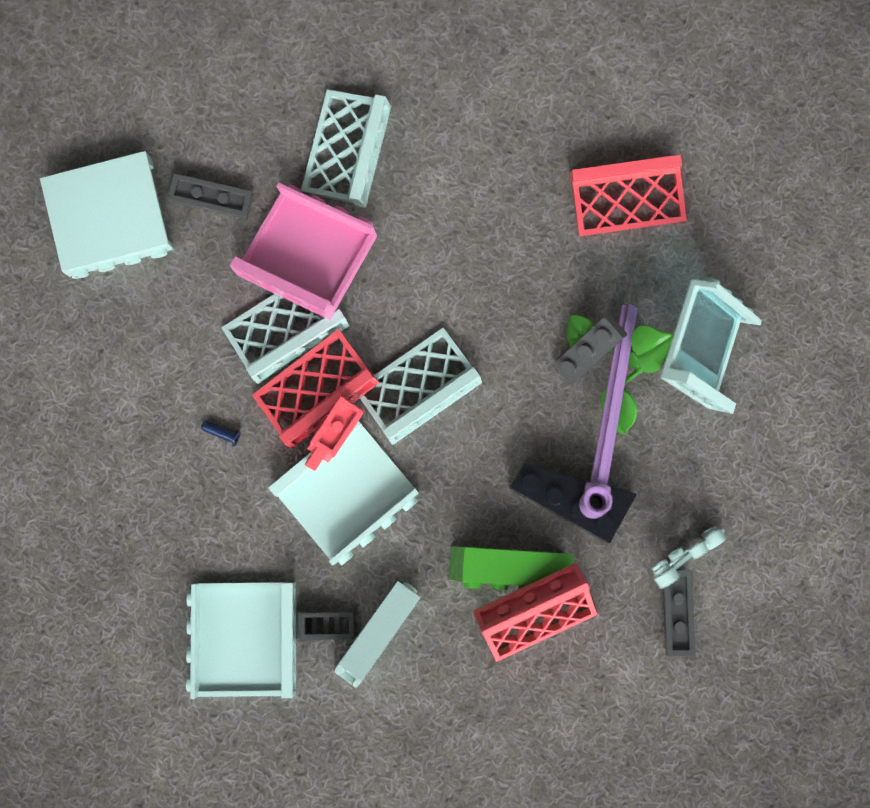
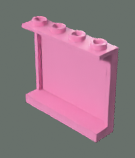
(306, 251)

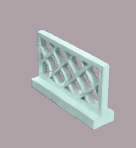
(368, 153)
(291, 348)
(435, 401)

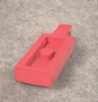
(333, 432)

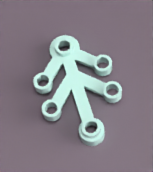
(667, 573)

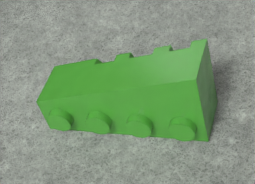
(503, 566)

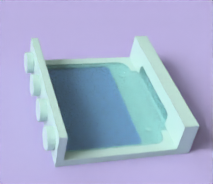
(705, 342)

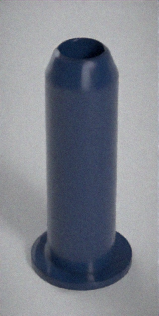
(221, 432)

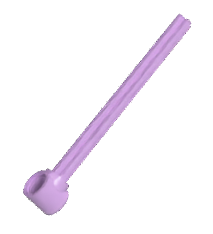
(609, 421)

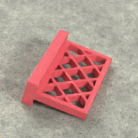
(628, 171)
(312, 419)
(531, 602)

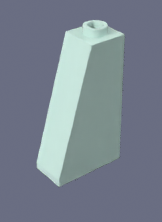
(377, 633)

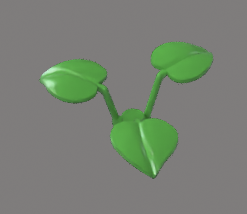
(647, 354)

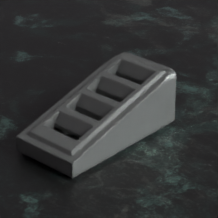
(301, 625)

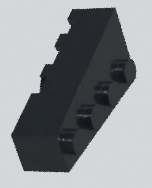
(562, 494)

